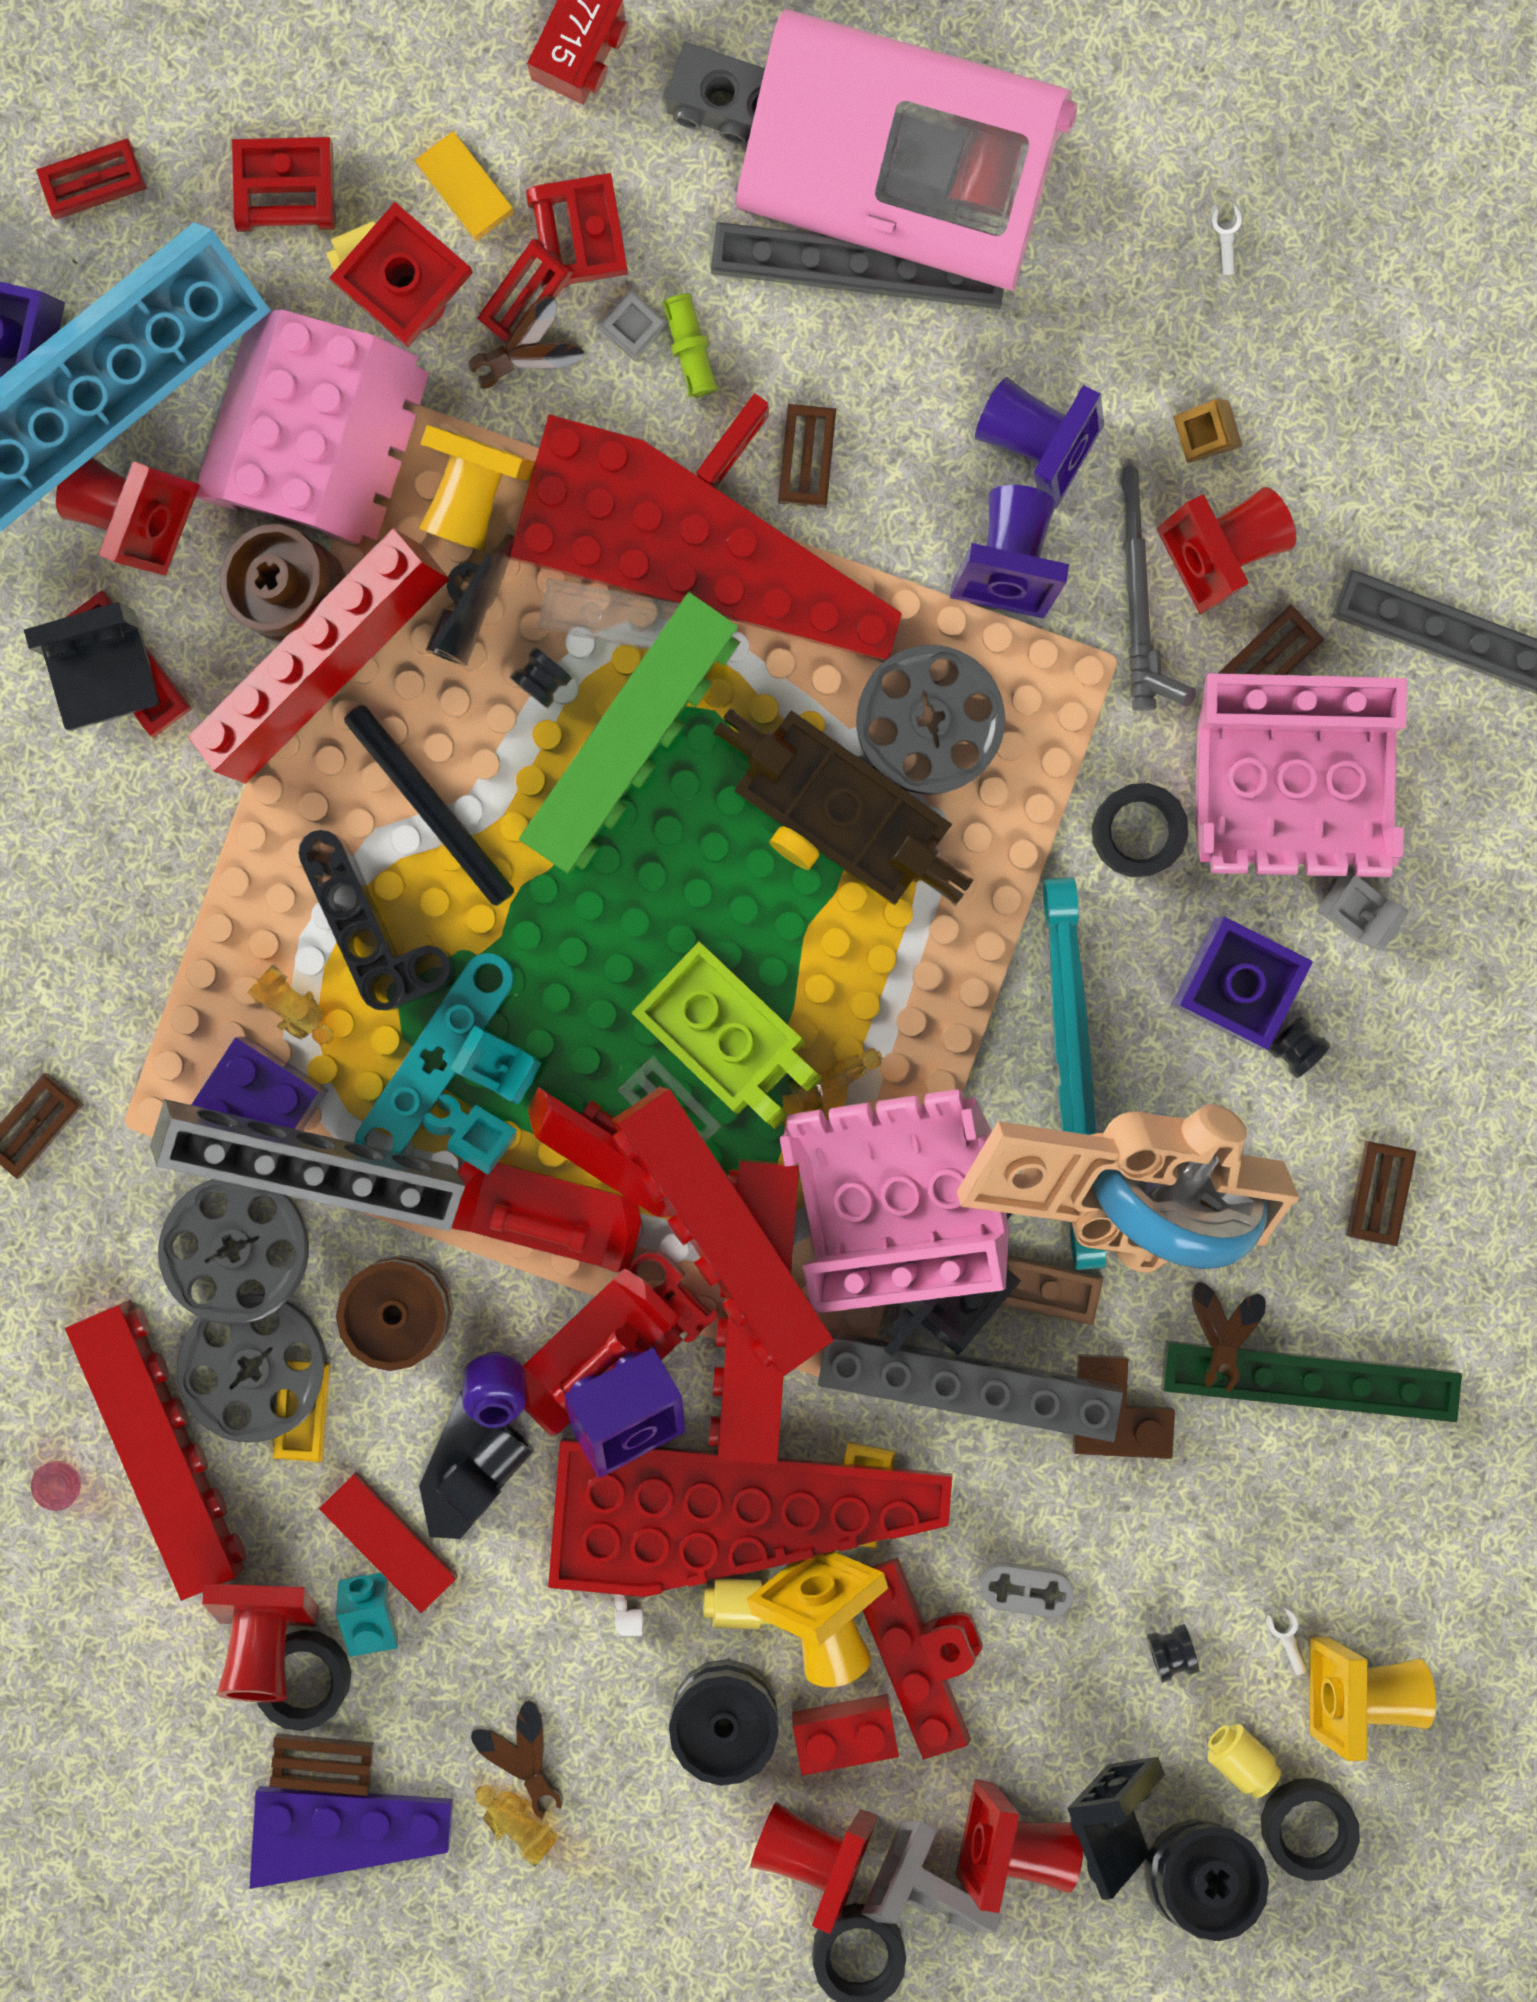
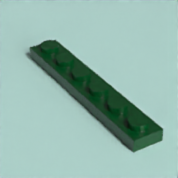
(1317, 1382)

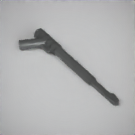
(1145, 661)

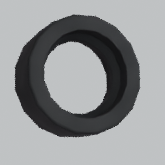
(1173, 813)
(340, 1671)
(1338, 1855)
(870, 1991)

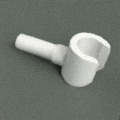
(1226, 237)
(628, 1621)
(1289, 1641)

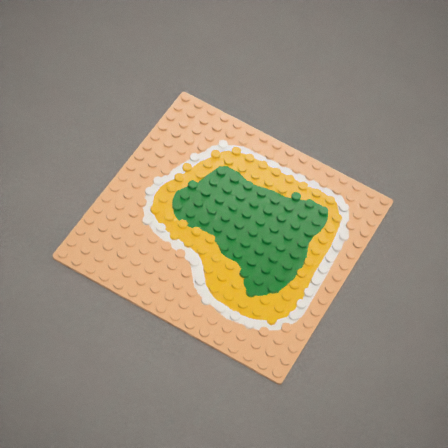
(671, 873)

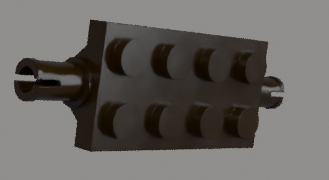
(843, 807)

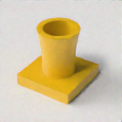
(468, 486)
(819, 1605)
(1350, 1696)

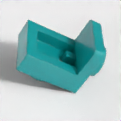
(496, 1064)
(366, 1615)

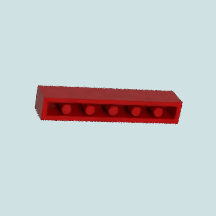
(318, 657)
(721, 1231)
(749, 1393)
(157, 1449)

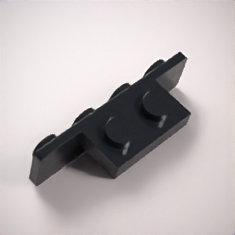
(953, 1318)

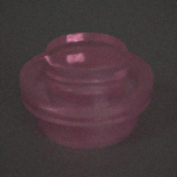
(56, 1485)

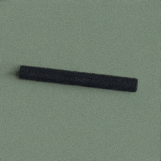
(428, 805)

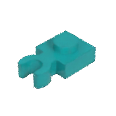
(474, 1137)

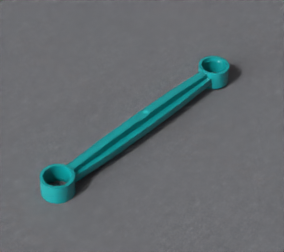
(1070, 1030)

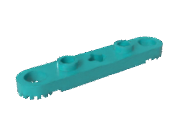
(412, 1088)

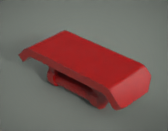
(589, 1145)
(549, 1215)
(614, 1323)

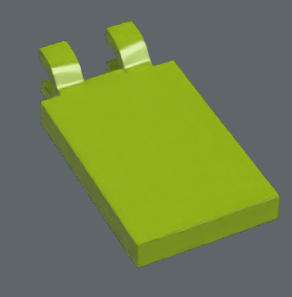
(725, 1034)

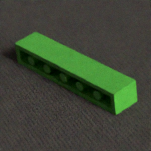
(629, 734)

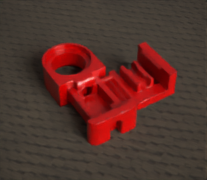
(691, 1311)

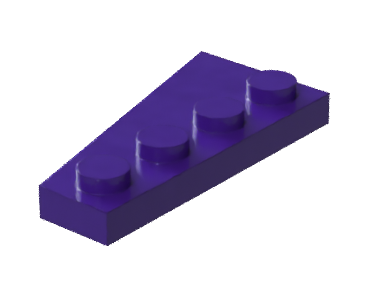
(332, 1833)

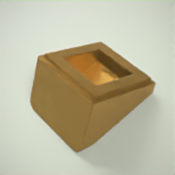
(1207, 430)

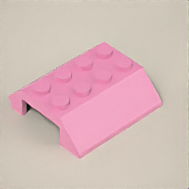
(312, 425)
(1299, 774)
(889, 1202)

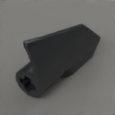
(458, 629)
(468, 1472)

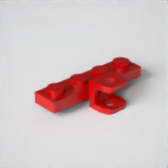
(922, 1660)

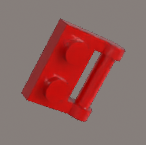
(283, 167)
(592, 223)

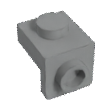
(1362, 912)

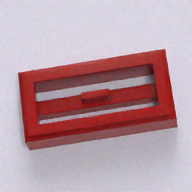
(98, 196)
(550, 262)
(734, 441)

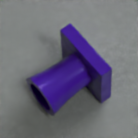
(1041, 433)
(1009, 568)

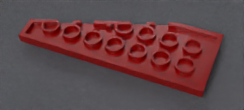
(650, 527)
(697, 1519)

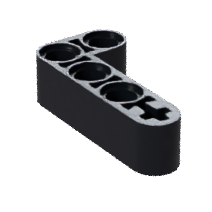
(362, 917)

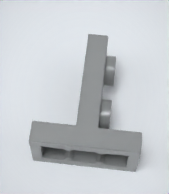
(906, 1881)

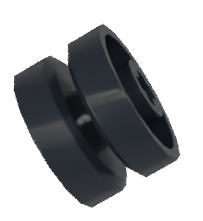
(724, 1752)
(1210, 1908)

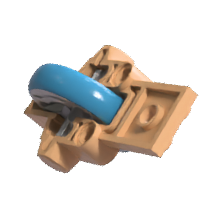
(1206, 1201)

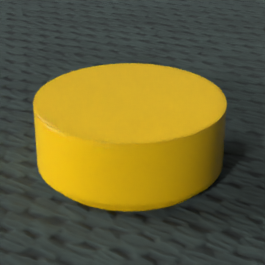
(794, 847)

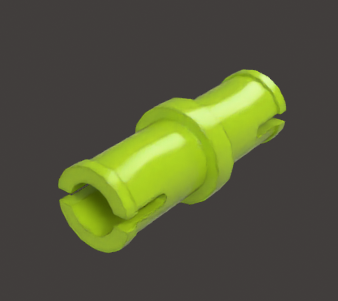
(690, 345)

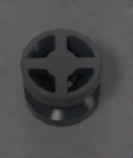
(541, 677)
(1299, 1047)
(1173, 1653)

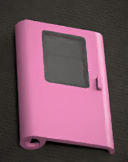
(904, 136)

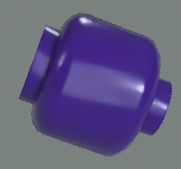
(493, 1389)

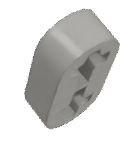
(1023, 1600)

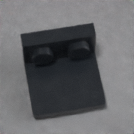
(96, 665)
(1107, 1822)

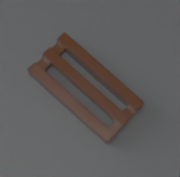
(803, 497)
(1302, 626)
(60, 1094)
(1362, 1190)
(318, 1783)

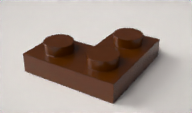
(1140, 1429)

